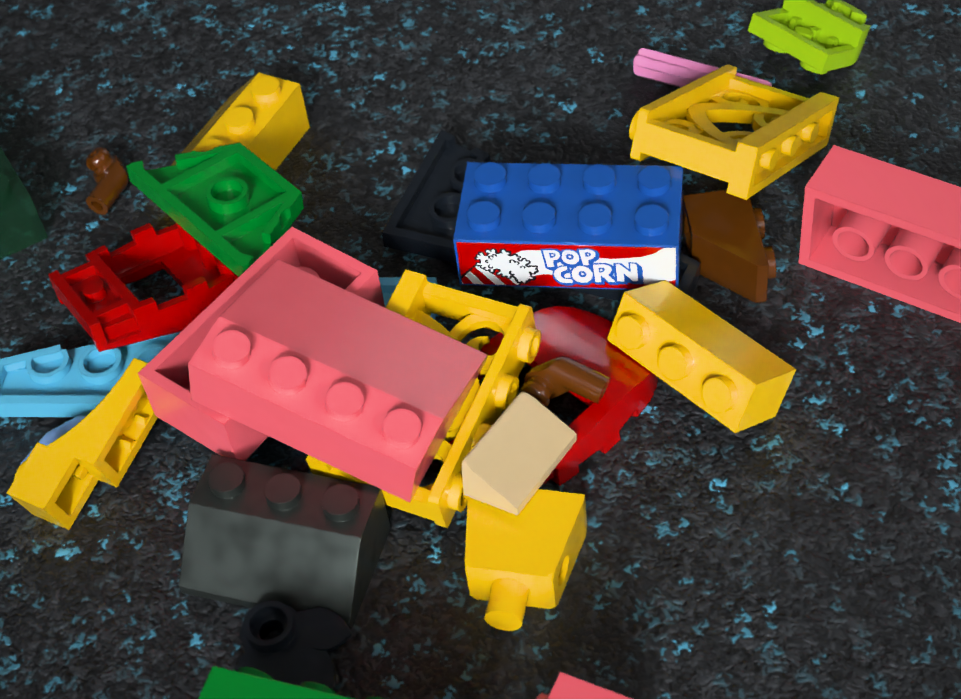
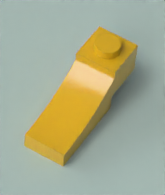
(100, 447)

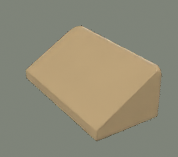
(516, 455)

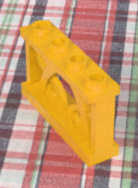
(683, 131)
(416, 300)

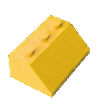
(262, 116)

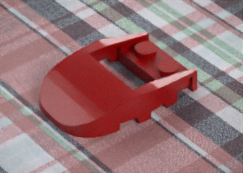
(109, 309)
(583, 338)

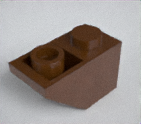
(728, 243)

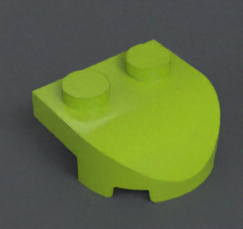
(814, 32)

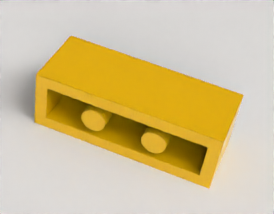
(701, 355)

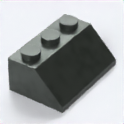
(282, 538)

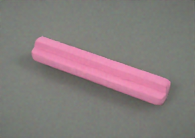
(674, 69)

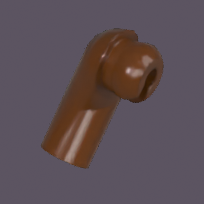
(110, 180)
(564, 375)

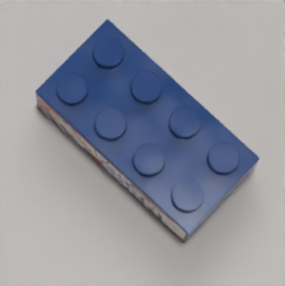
(569, 225)

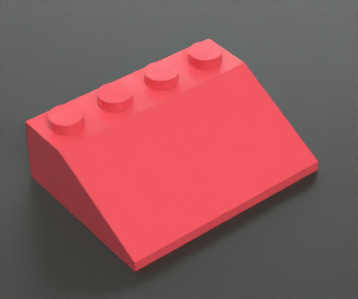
(335, 377)

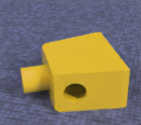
(524, 556)

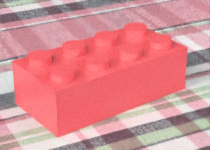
(884, 230)
(167, 374)

